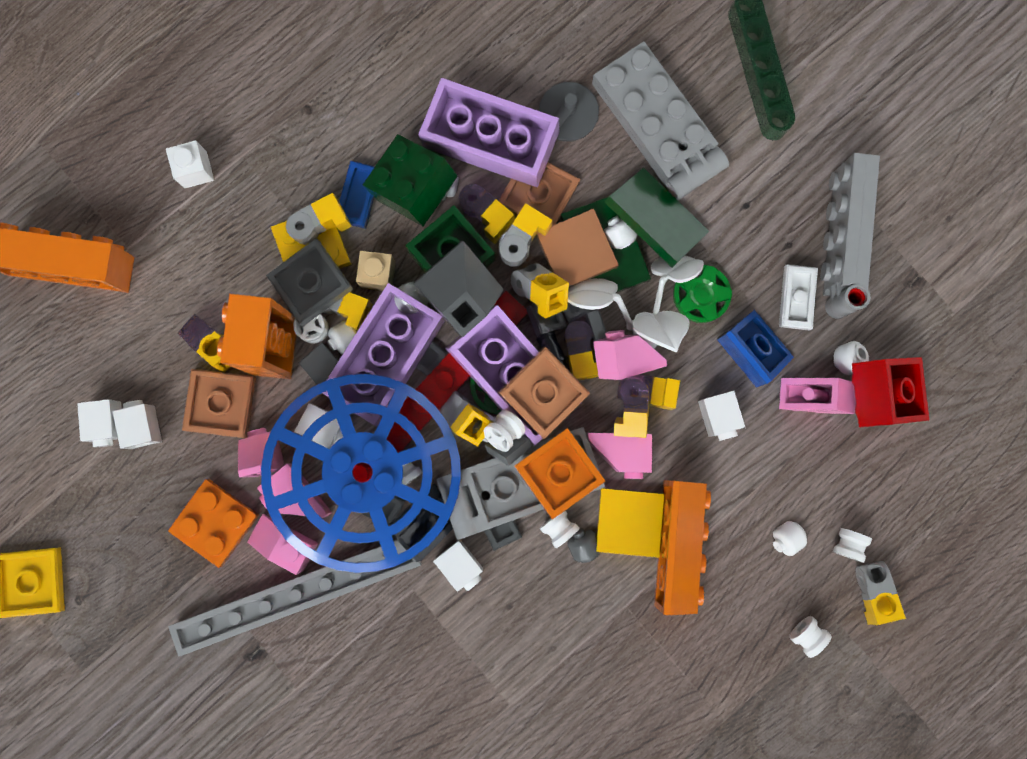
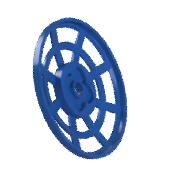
(339, 480)

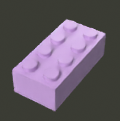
(489, 132)
(386, 346)
(493, 356)

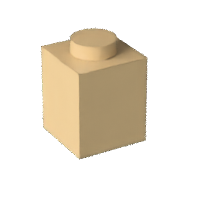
(375, 270)

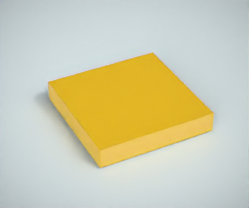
(629, 522)
(31, 582)

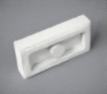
(798, 297)

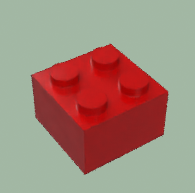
(890, 391)

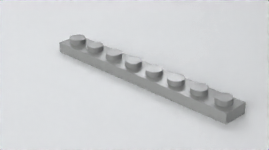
(279, 602)

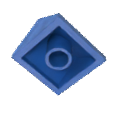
(756, 349)

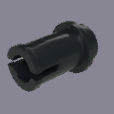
(550, 342)

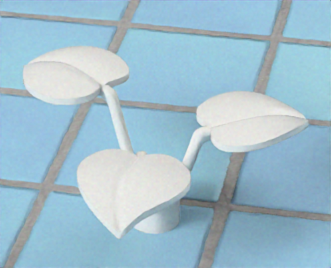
(656, 328)

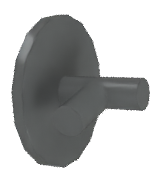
(574, 107)

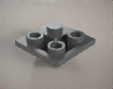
(460, 288)

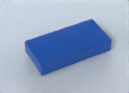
(355, 197)

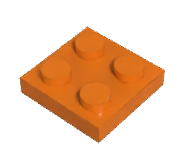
(559, 473)
(213, 523)

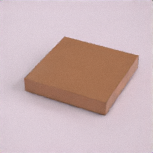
(550, 196)
(578, 248)
(543, 392)
(218, 403)

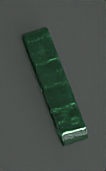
(758, 79)

